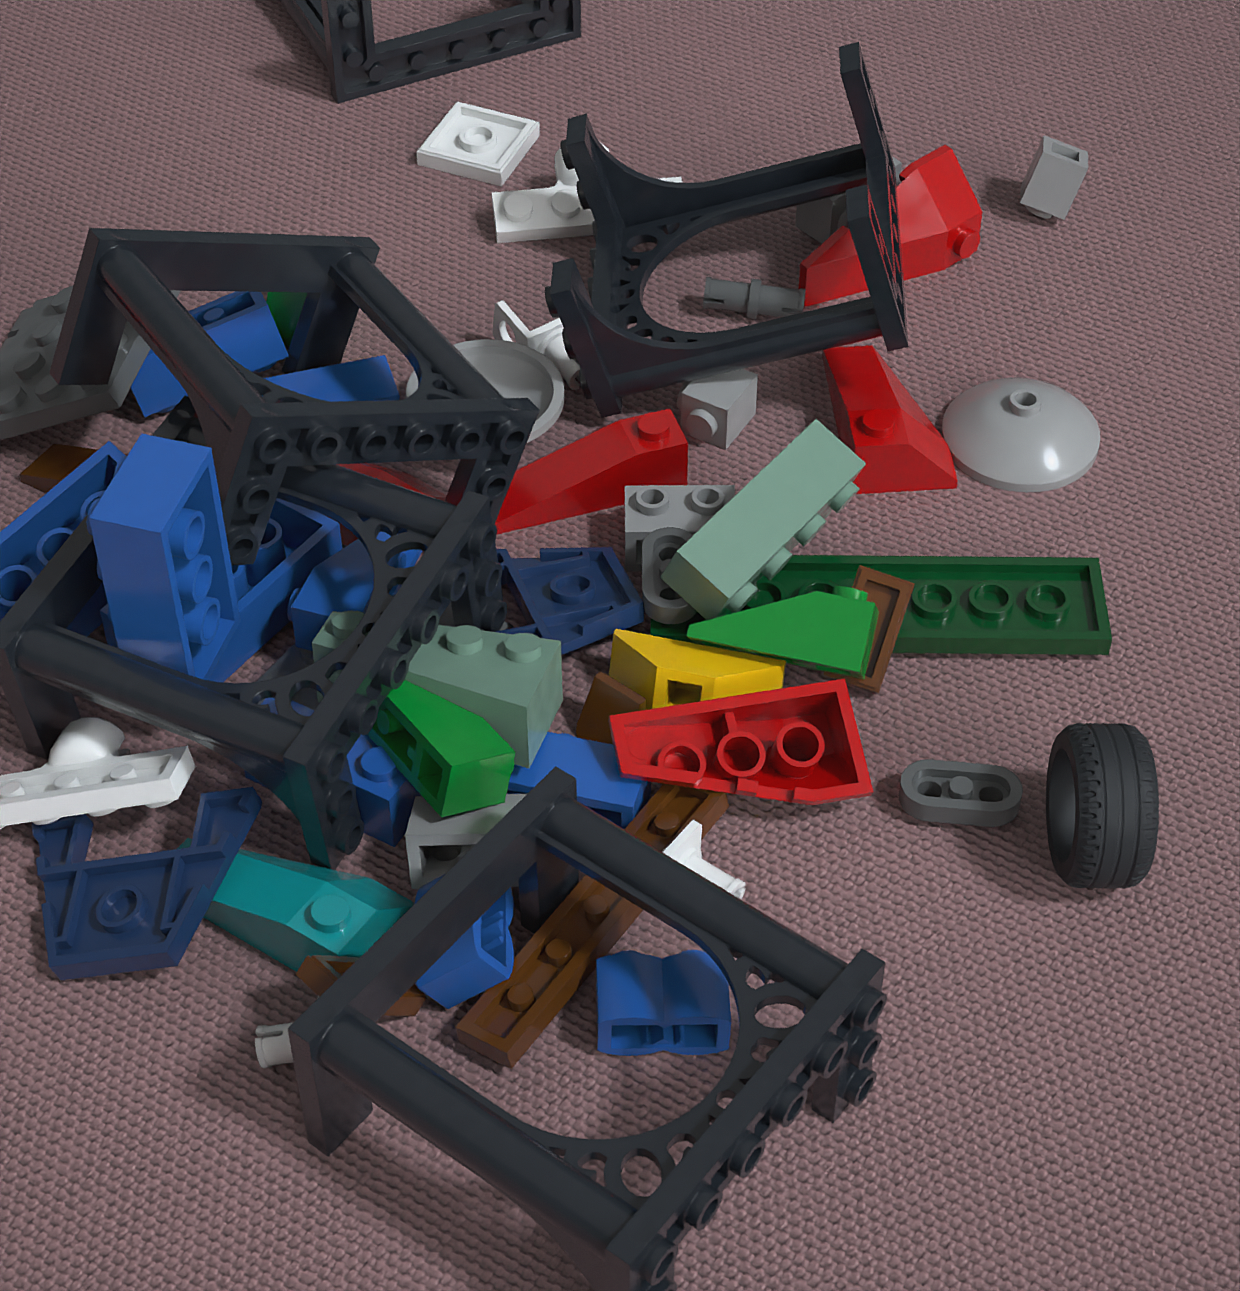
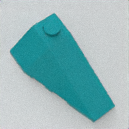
(302, 908)

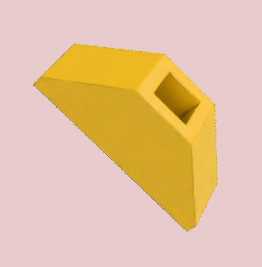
(686, 672)

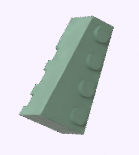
(764, 523)
(497, 675)

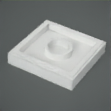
(478, 143)

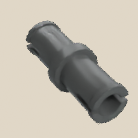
(752, 298)

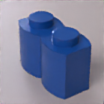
(476, 959)
(661, 1004)

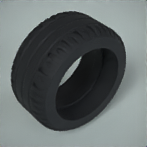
(1102, 805)

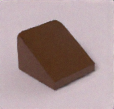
(606, 699)

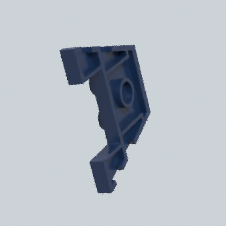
(571, 594)
(140, 906)

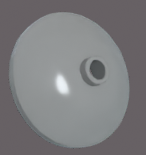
(515, 373)
(1021, 435)

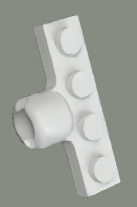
(544, 211)
(93, 777)

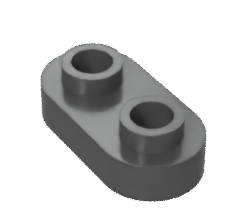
(659, 599)
(960, 793)

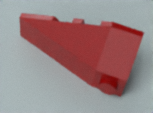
(936, 230)
(884, 425)
(595, 469)
(763, 744)

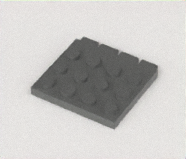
(30, 394)

